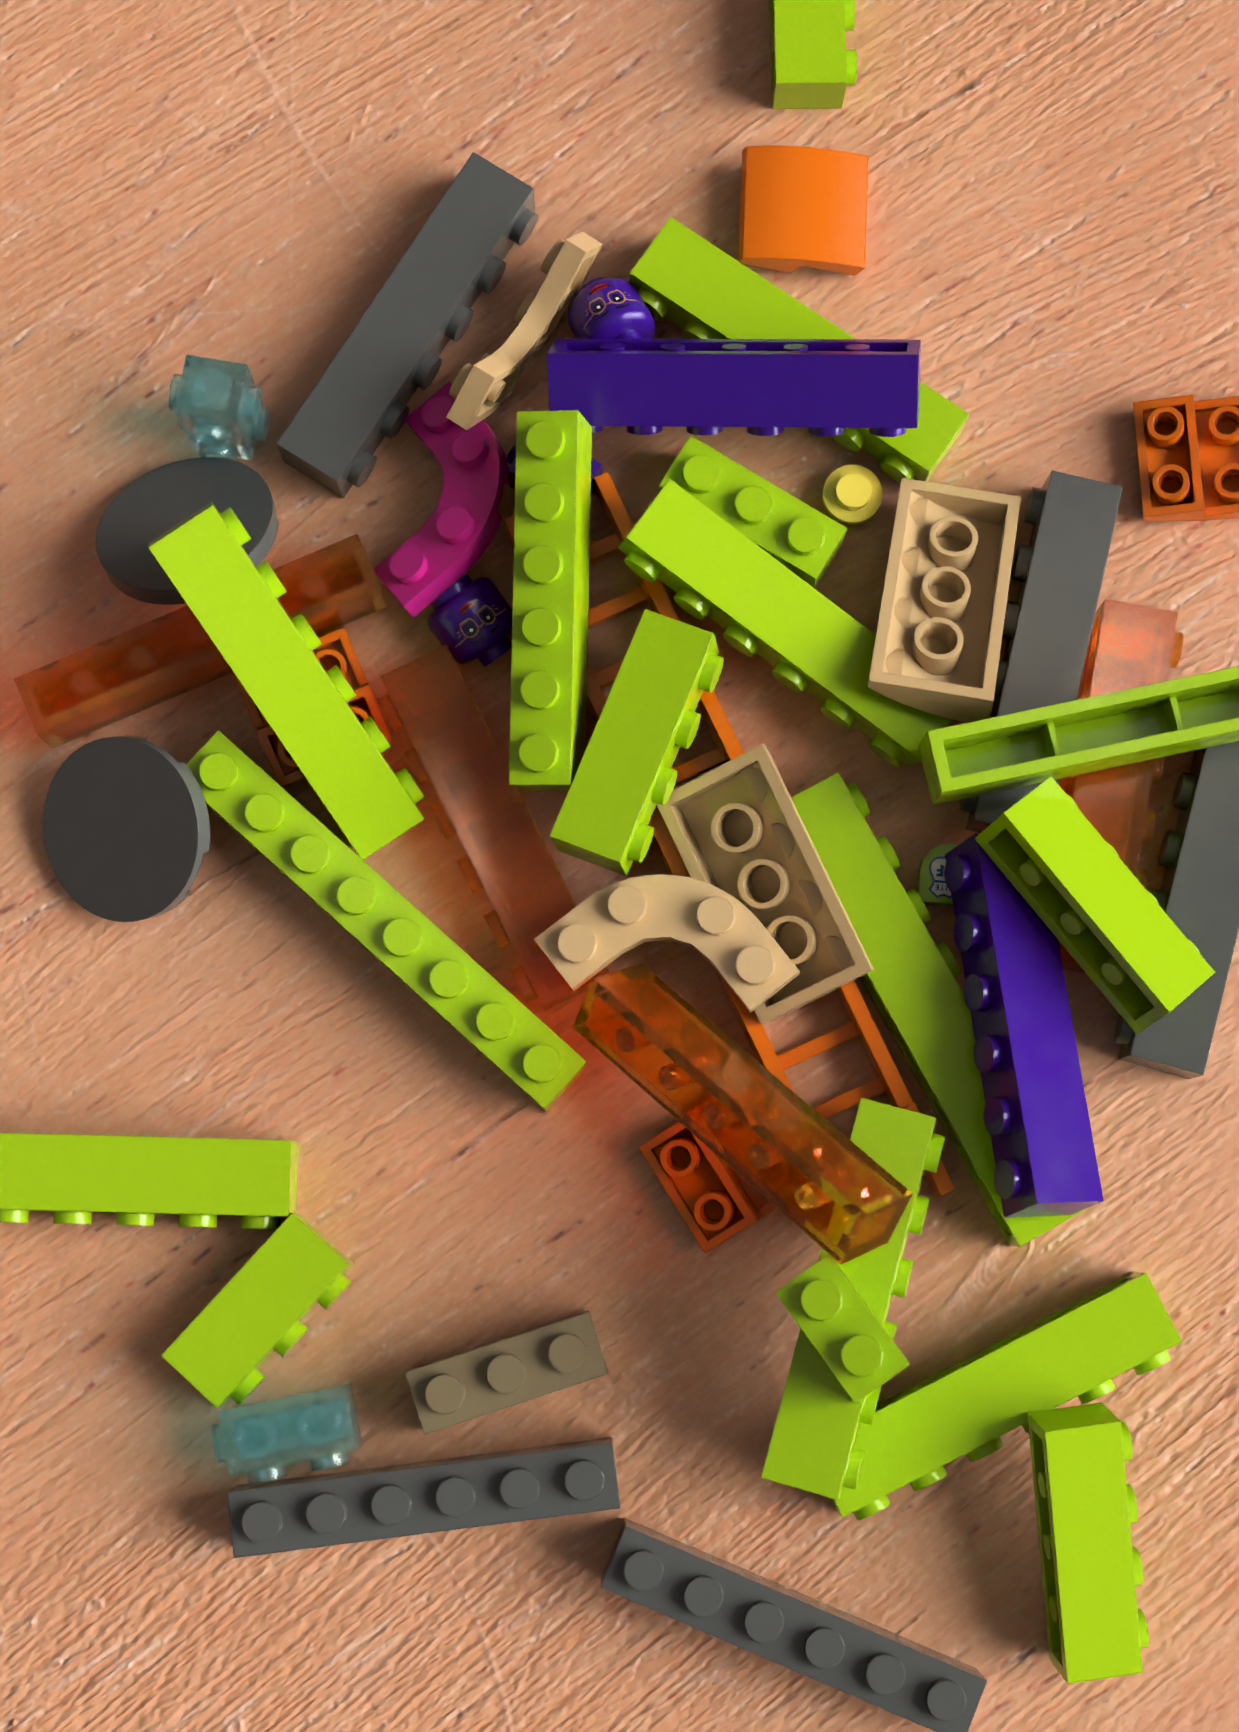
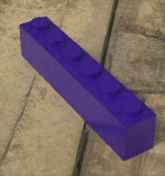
(738, 384)
(1022, 1043)

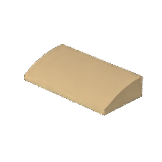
(945, 599)
(749, 840)

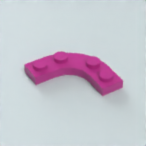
(465, 513)

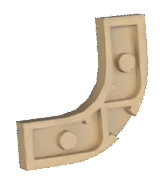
(489, 382)
(673, 910)

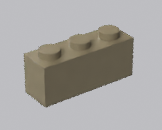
(506, 1372)

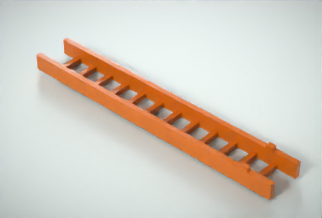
(728, 748)

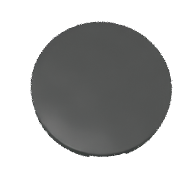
(165, 499)
(125, 828)

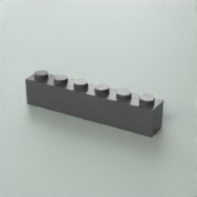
(409, 326)
(1053, 608)
(1203, 902)
(423, 1497)
(793, 1629)

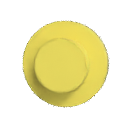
(852, 494)

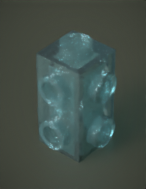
(219, 408)
(286, 1430)

